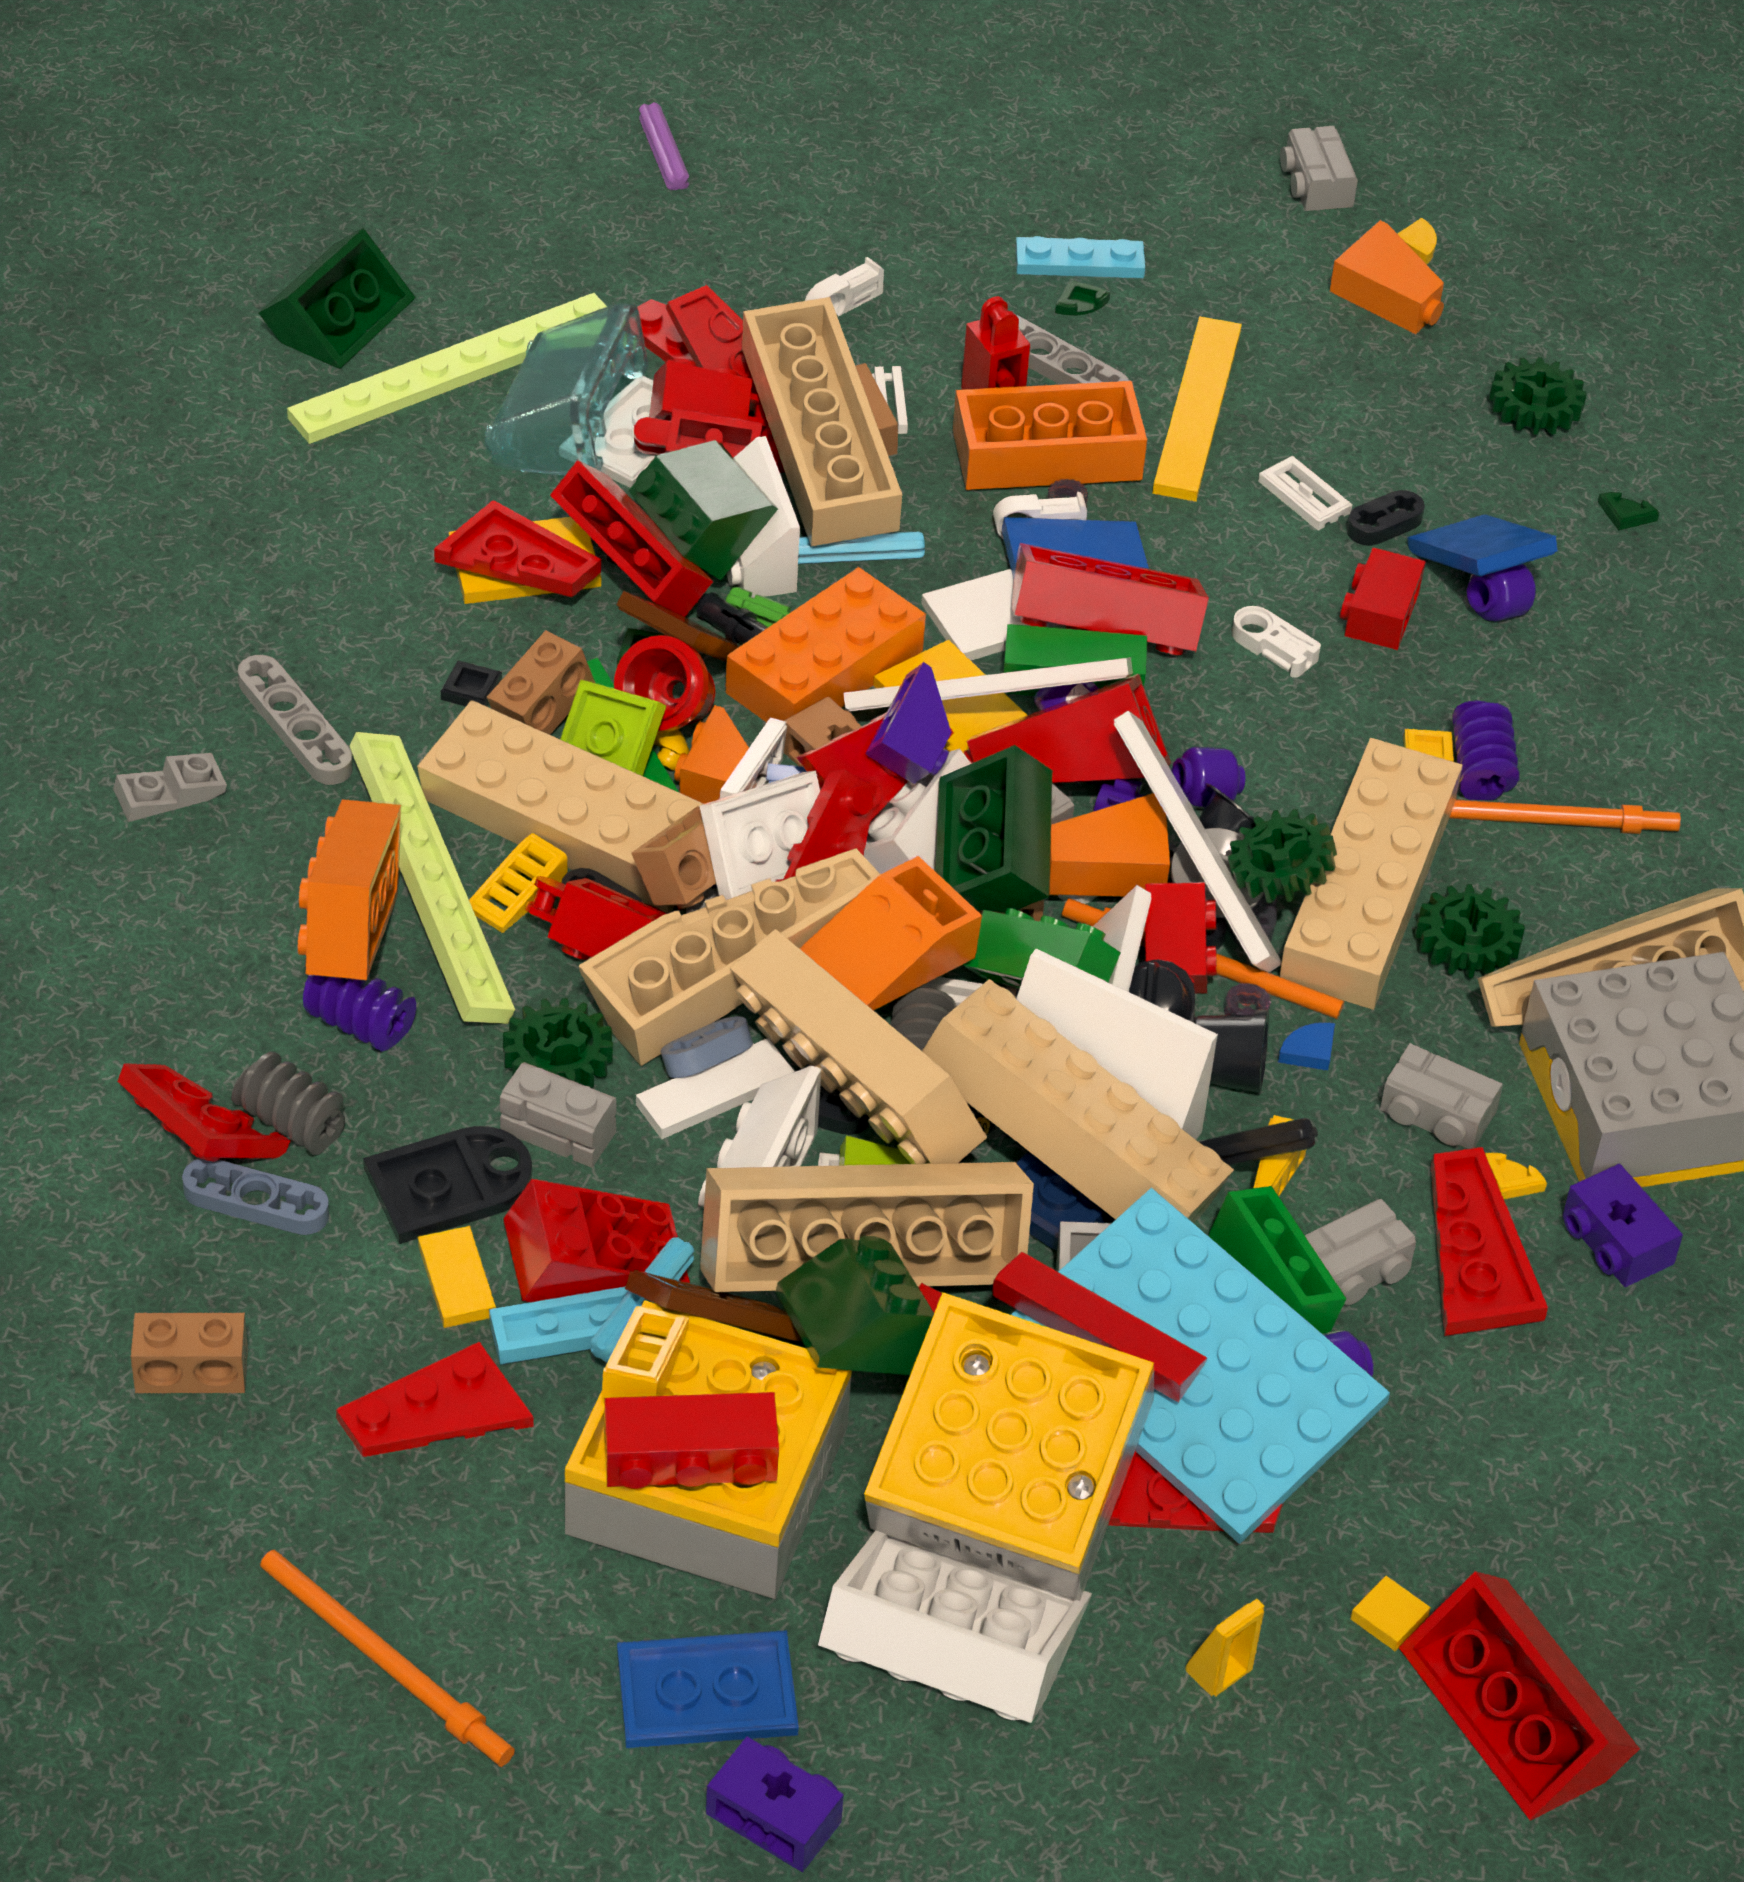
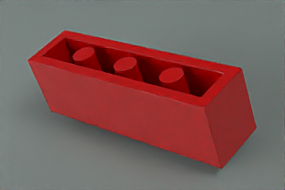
(630, 538)

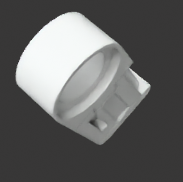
(851, 288)
(1057, 508)
(1278, 643)

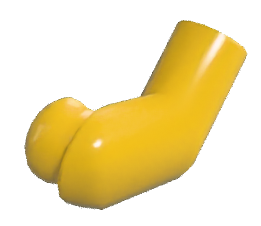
(672, 746)

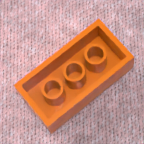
(1049, 434)
(825, 648)
(350, 889)

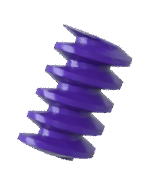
(1485, 749)
(361, 1008)

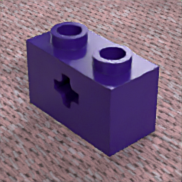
(1621, 1225)
(775, 1803)

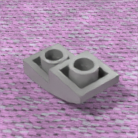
(180, 784)

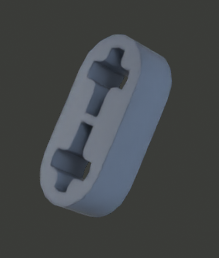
(706, 1047)

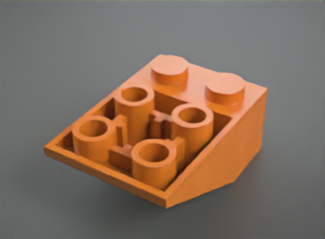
(897, 934)

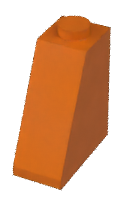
(1388, 280)
(1110, 850)

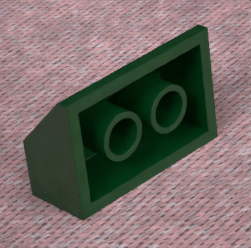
(338, 301)
(704, 504)
(996, 830)
(857, 1307)

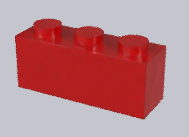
(691, 1439)

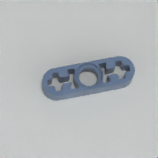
(247, 1180)

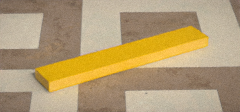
(1197, 409)

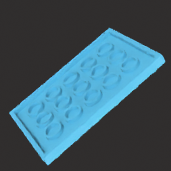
(1272, 1385)

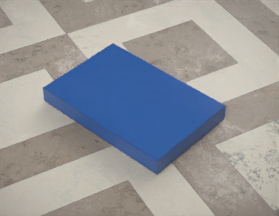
(1091, 538)
(1482, 545)
(707, 1689)

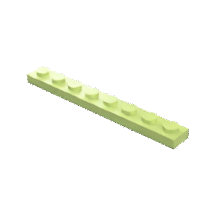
(429, 374)
(434, 882)

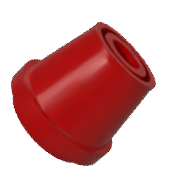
(655, 667)

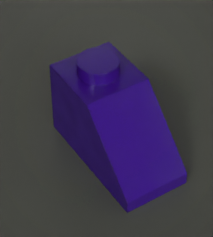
(913, 729)

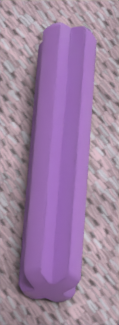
(663, 146)

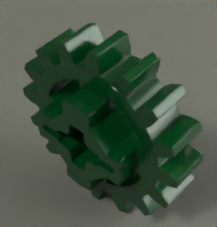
(1537, 395)
(1282, 855)
(1469, 930)
(559, 1041)

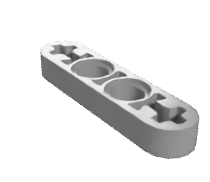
(1064, 356)
(300, 718)

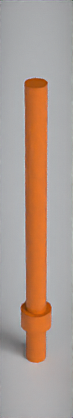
(1629, 818)
(1233, 969)
(461, 1719)

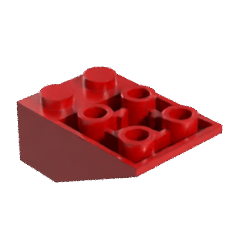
(582, 1239)

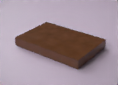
(676, 626)
(712, 1305)

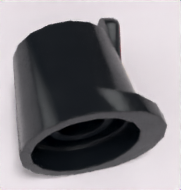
(1239, 1049)

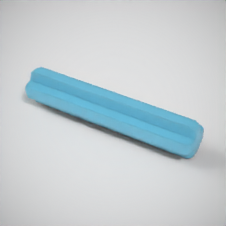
(876, 547)
(669, 1263)

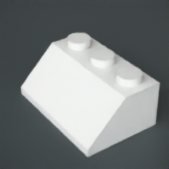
(771, 559)
(910, 821)
(776, 1125)

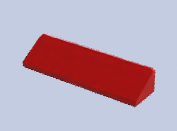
(1084, 1314)

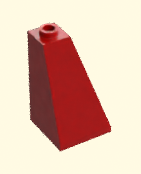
(1078, 735)

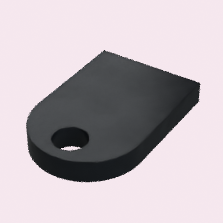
(447, 1180)

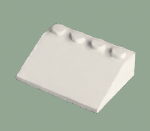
(1129, 1037)
(951, 1625)

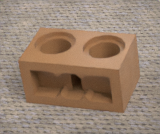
(542, 683)
(677, 863)
(189, 1352)

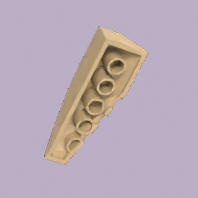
(1682, 929)
(678, 967)

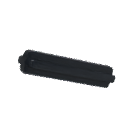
(1263, 1141)

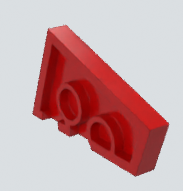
(710, 331)
(518, 551)
(848, 754)
(836, 821)
(187, 1112)
(439, 1402)
(1154, 1502)

